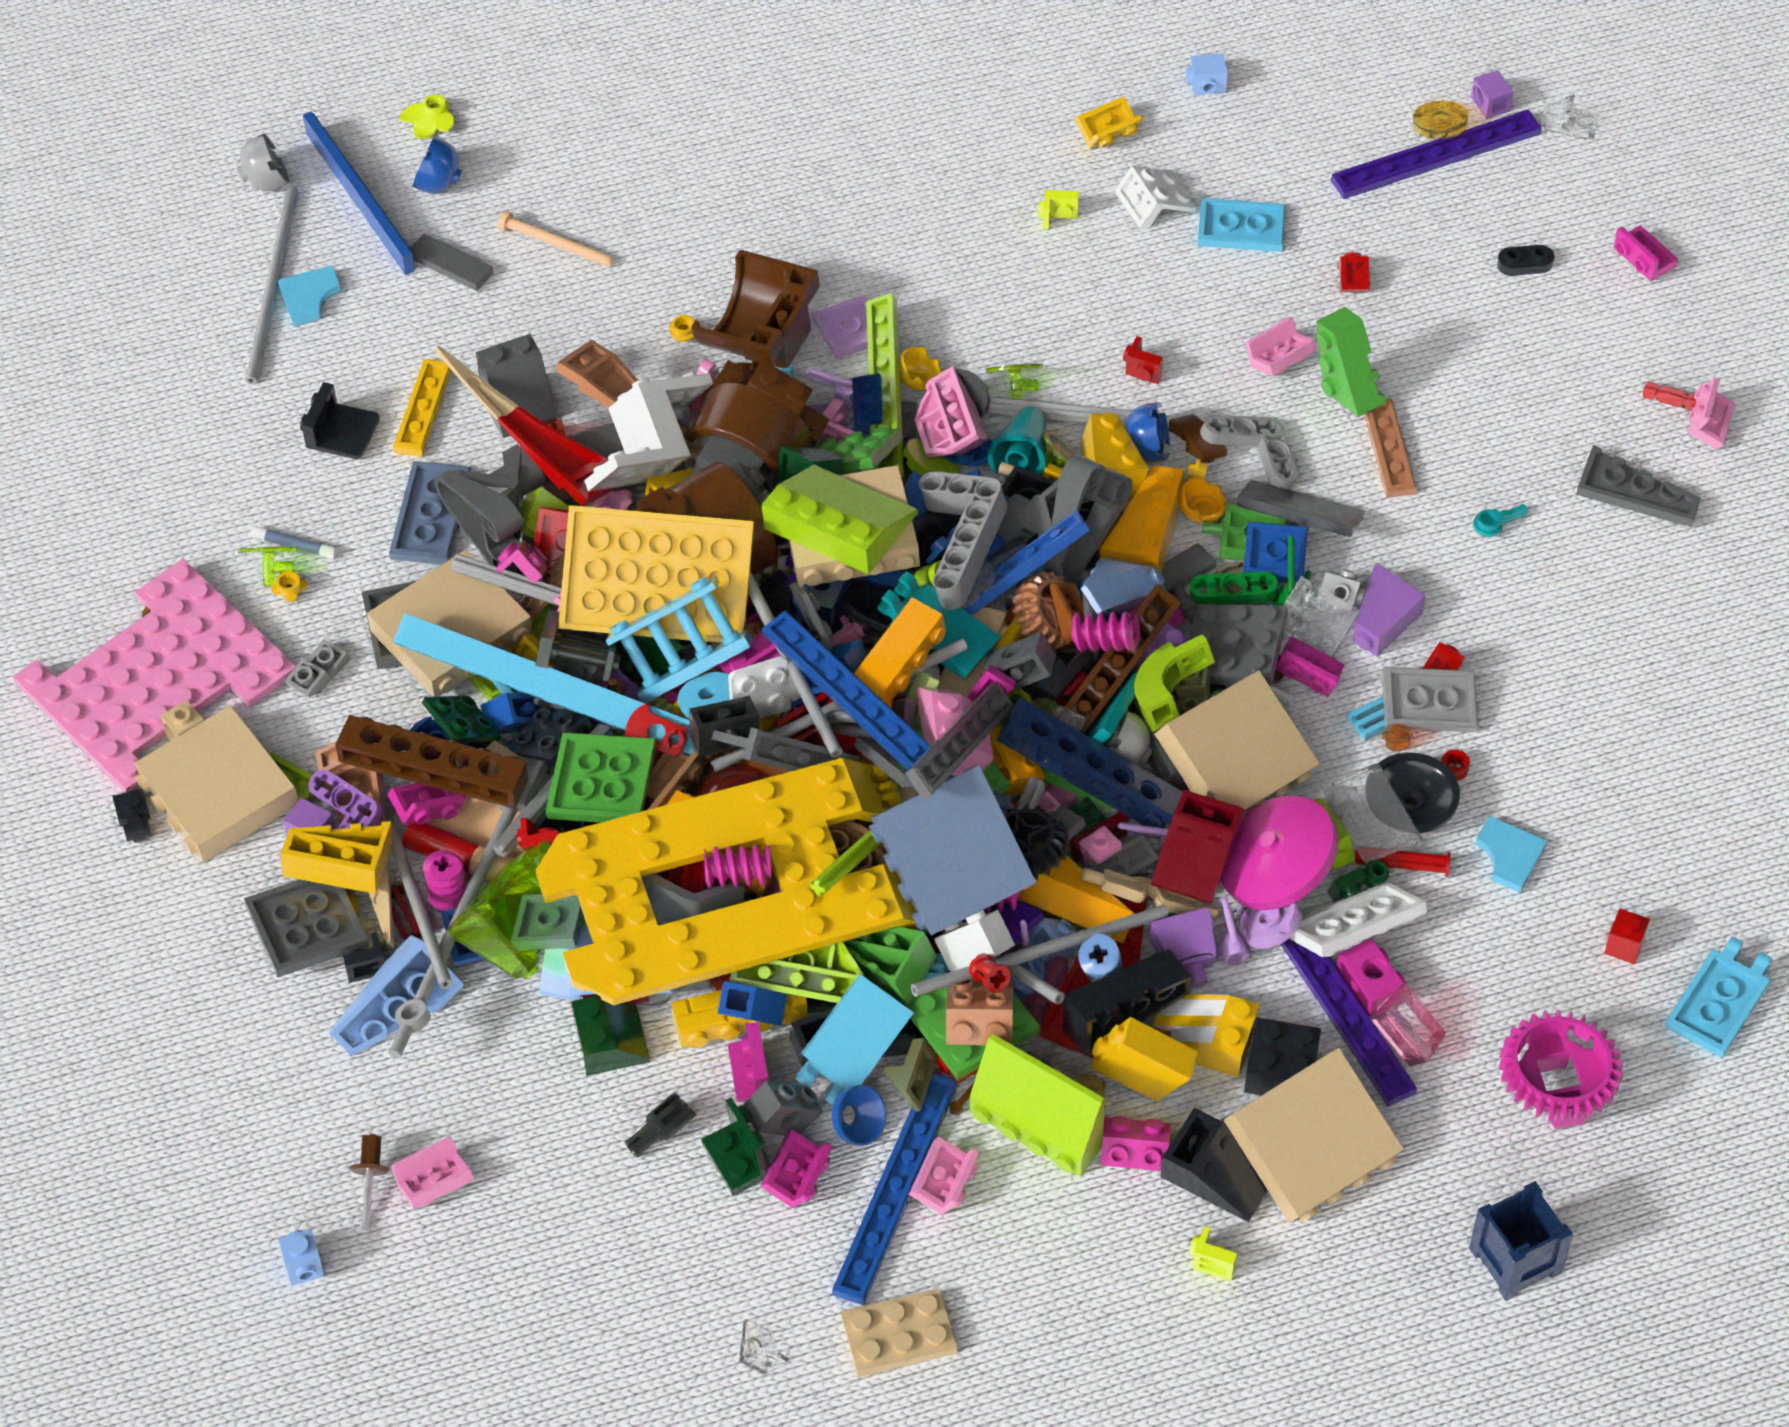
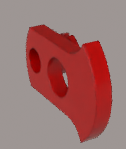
(643, 719)

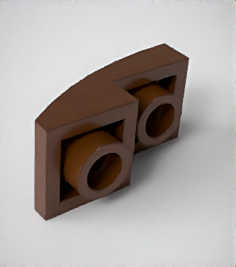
(1188, 430)

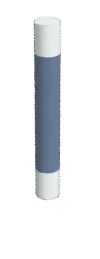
(292, 541)

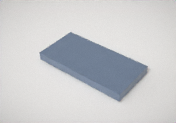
(424, 524)

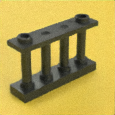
(576, 646)

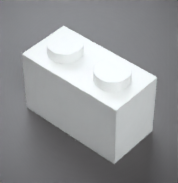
(978, 935)

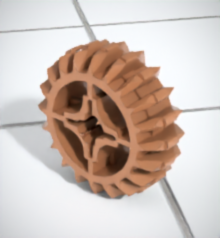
(1038, 612)

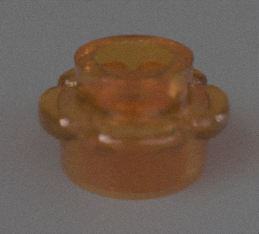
(1397, 737)

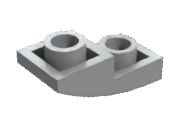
(317, 671)

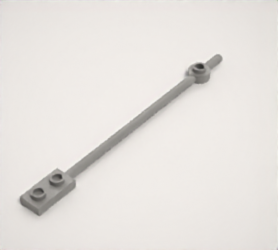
(414, 1014)

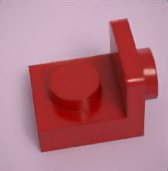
(1354, 273)
(527, 834)

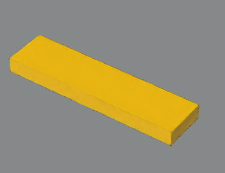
(422, 408)

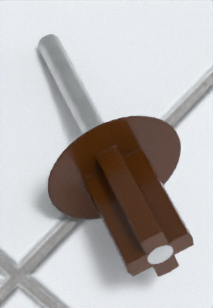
(369, 1167)

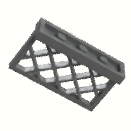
(779, 750)

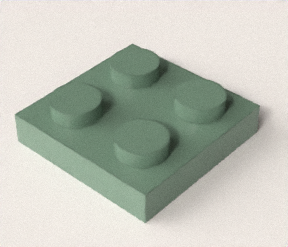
(547, 924)

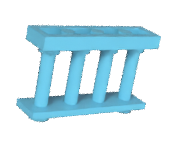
(679, 669)

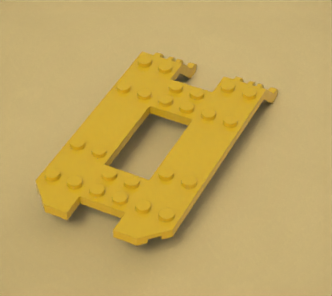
(789, 813)

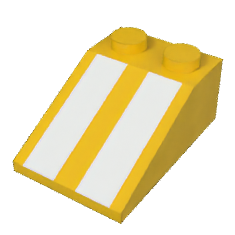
(1214, 1026)

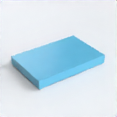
(1241, 224)

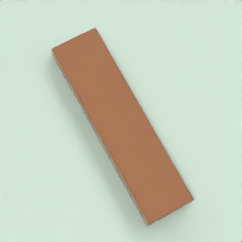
(1390, 451)

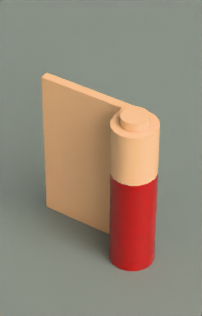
(463, 834)

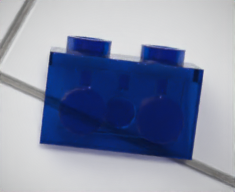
(866, 402)

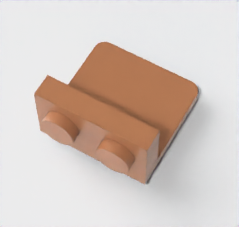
(977, 1013)

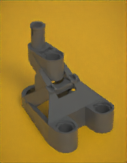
(1079, 483)
(484, 514)

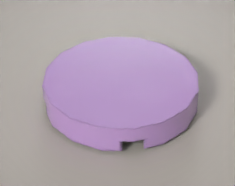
(1270, 927)

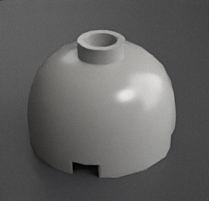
(262, 165)
(1131, 738)

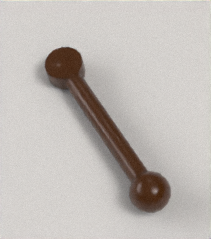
(956, 1106)

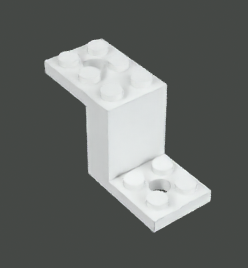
(648, 430)

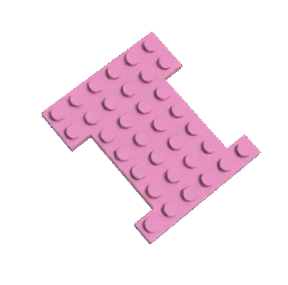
(181, 651)

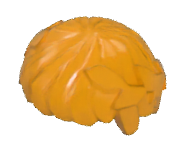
(1202, 500)

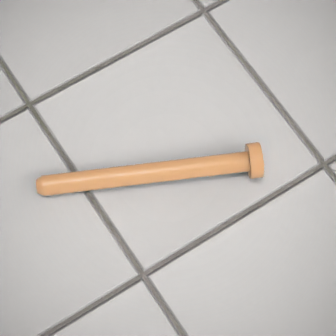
(507, 222)

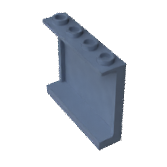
(952, 851)

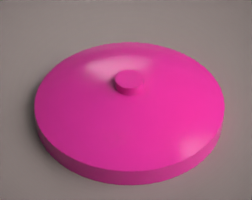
(1281, 853)

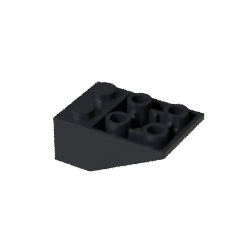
(1213, 1166)

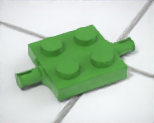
(1233, 530)

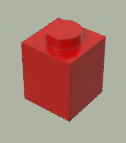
(1627, 936)

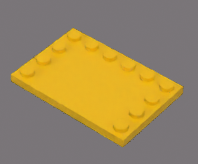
(637, 561)

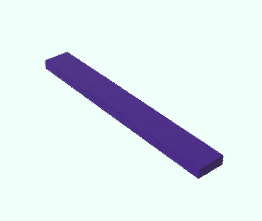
(1436, 154)
(1352, 1023)

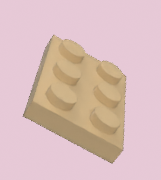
(898, 1332)

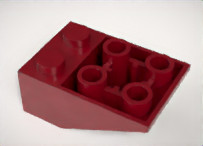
(1198, 846)

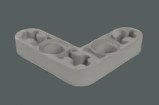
(1262, 432)

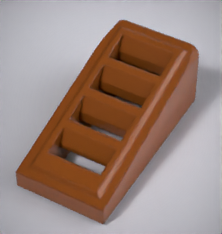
(1066, 608)

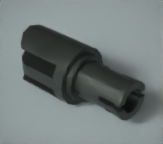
(661, 1124)

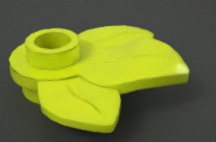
(429, 116)

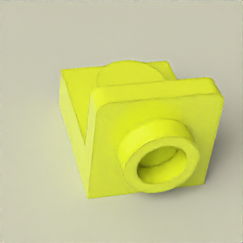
(1058, 205)
(1212, 1259)

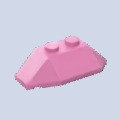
(948, 417)
(938, 711)

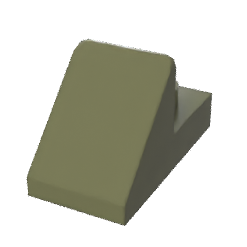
(916, 1073)

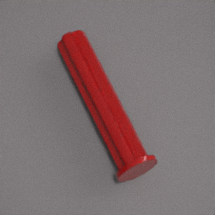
(1413, 861)

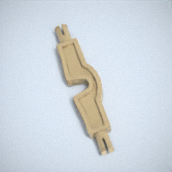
(1137, 888)

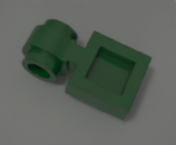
(1351, 883)

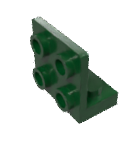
(462, 720)
(737, 1151)

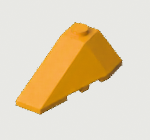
(1076, 901)

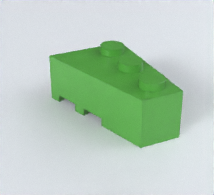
(1346, 363)
(894, 959)

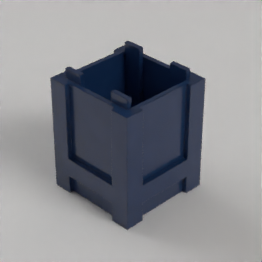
(1520, 1240)

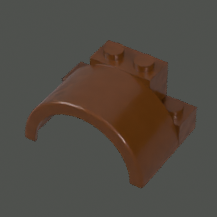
(765, 311)
(758, 412)
(716, 494)

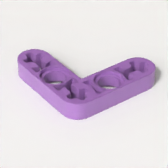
(355, 809)

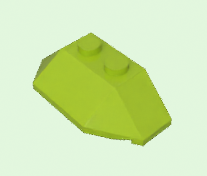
(812, 974)

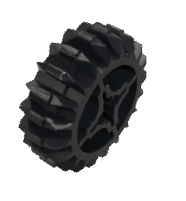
(1044, 837)

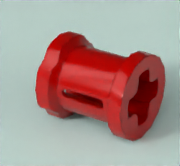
(991, 979)

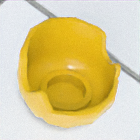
(918, 368)

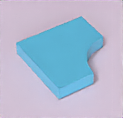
(307, 293)
(1511, 851)

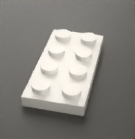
(1357, 919)

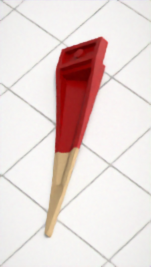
(556, 454)

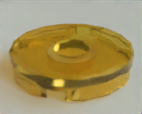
(1440, 118)

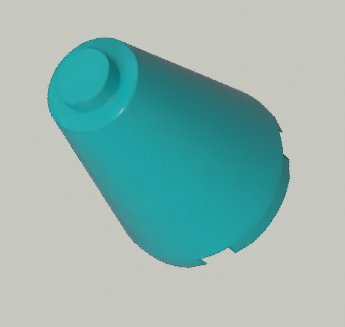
(1021, 442)

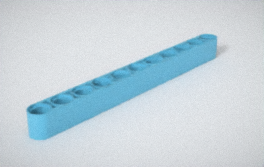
(527, 678)

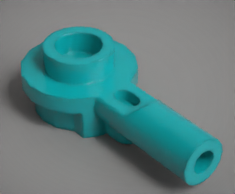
(1490, 522)

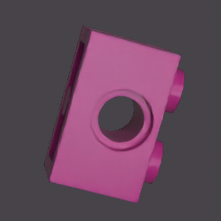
(1364, 961)

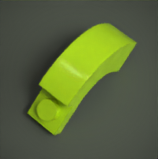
(1163, 672)

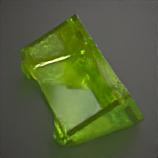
(491, 917)

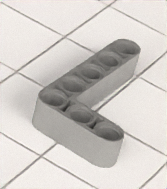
(982, 511)

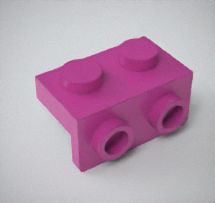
(1644, 252)
(528, 560)
(424, 803)
(1134, 1143)
(796, 1169)

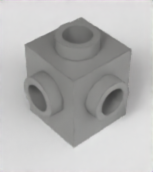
(1347, 579)

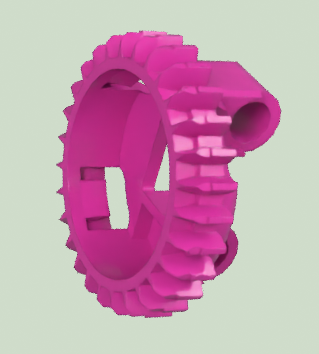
(1550, 1050)

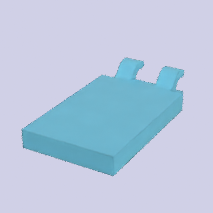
(1720, 999)
(853, 1037)

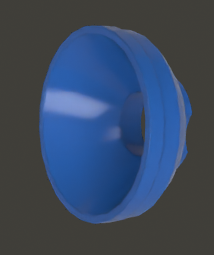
(868, 1111)

